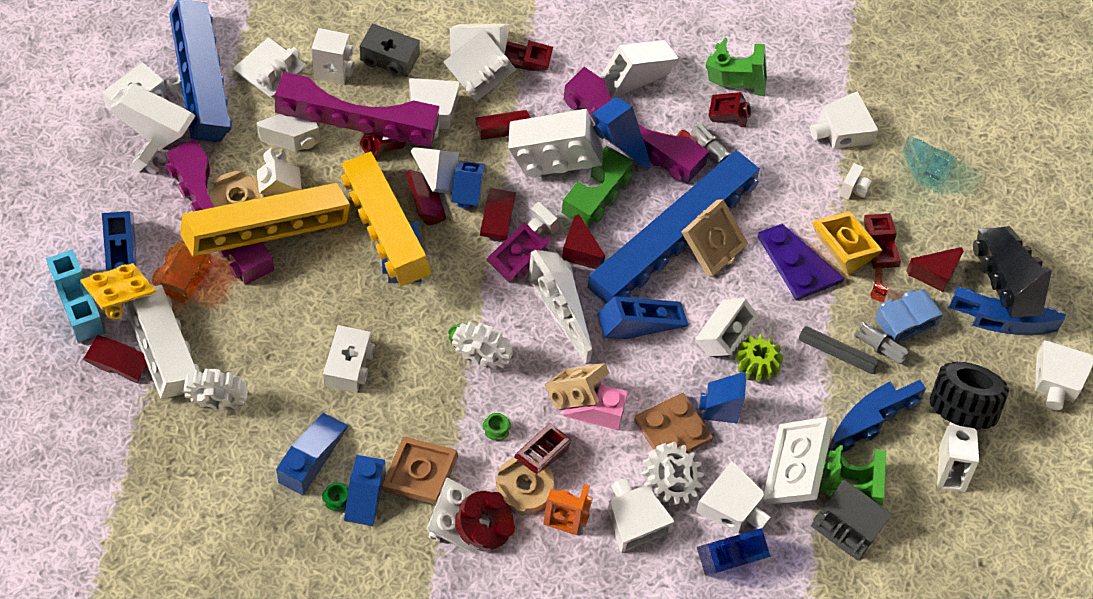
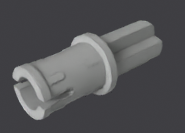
(710, 143)
(882, 343)

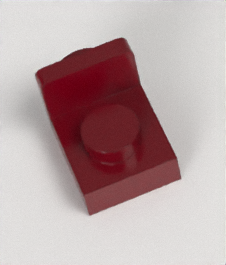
(730, 107)
(379, 143)

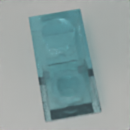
(928, 164)

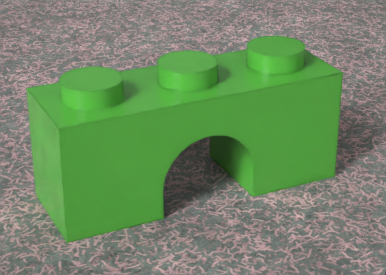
(591, 201)

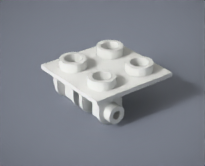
(266, 65)
(479, 65)
(443, 518)

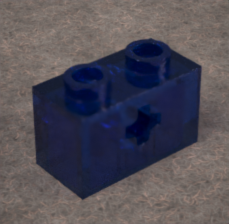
(733, 551)

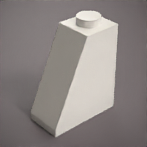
(637, 65)
(150, 114)

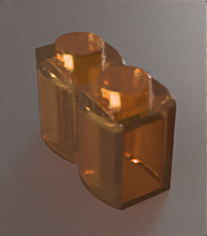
(181, 272)

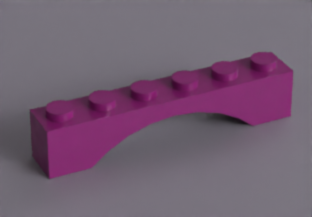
(406, 122)
(676, 154)
(192, 170)

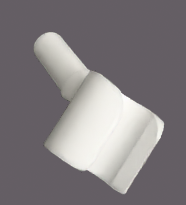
(176, 87)

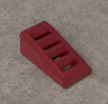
(554, 438)

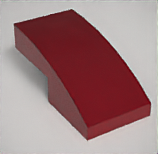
(530, 57)
(498, 214)
(883, 232)
(117, 357)

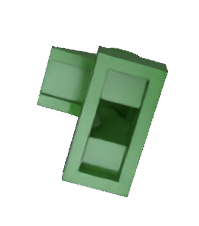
(738, 72)
(869, 477)

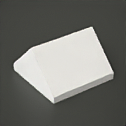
(463, 33)

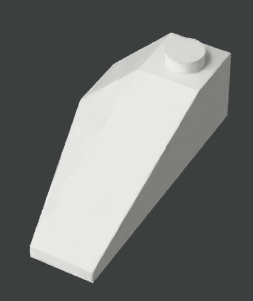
(557, 289)

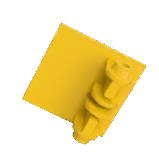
(117, 287)

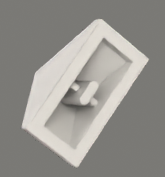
(437, 168)

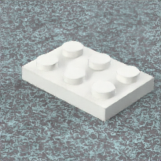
(798, 461)

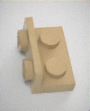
(576, 386)

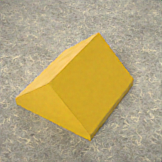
(846, 240)

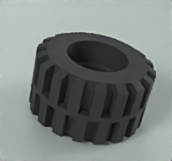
(969, 395)

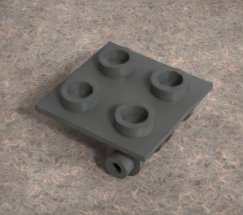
(851, 520)

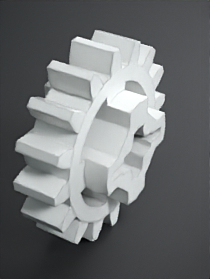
(482, 345)
(215, 389)
(672, 474)

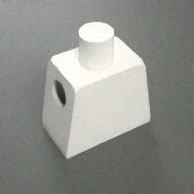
(437, 93)
(845, 123)
(1061, 373)
(957, 445)
(734, 501)
(637, 516)

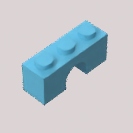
(74, 296)

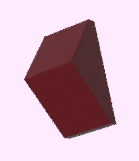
(581, 246)
(935, 268)

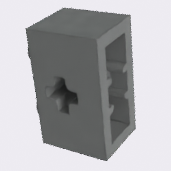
(389, 50)

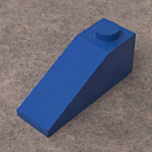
(619, 126)
(119, 239)
(639, 317)
(309, 453)

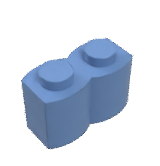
(908, 315)

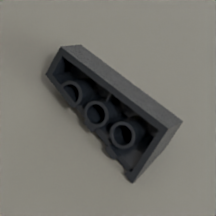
(1013, 271)

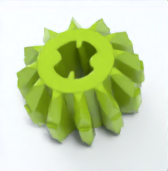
(759, 358)

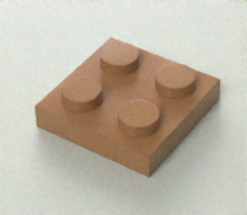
(673, 422)
(419, 470)

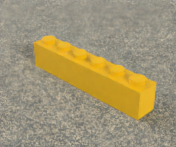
(264, 219)
(386, 219)

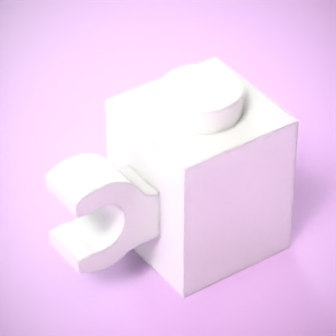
(277, 175)

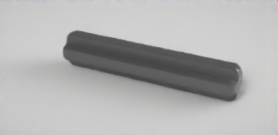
(838, 349)

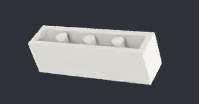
(161, 342)

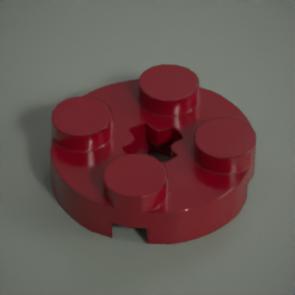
(499, 514)

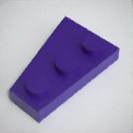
(797, 263)

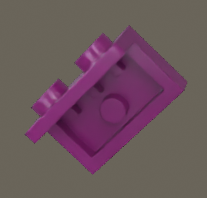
(514, 254)

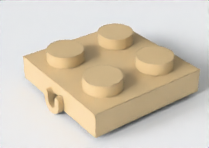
(714, 237)

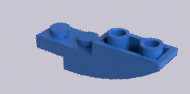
(994, 317)
(869, 413)

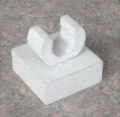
(146, 156)
(854, 183)
(543, 220)

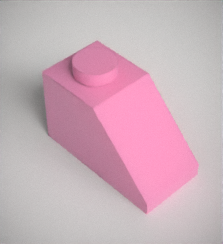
(604, 413)

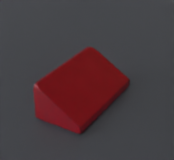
(498, 124)
(427, 202)

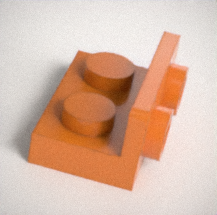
(567, 511)

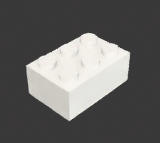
(555, 143)

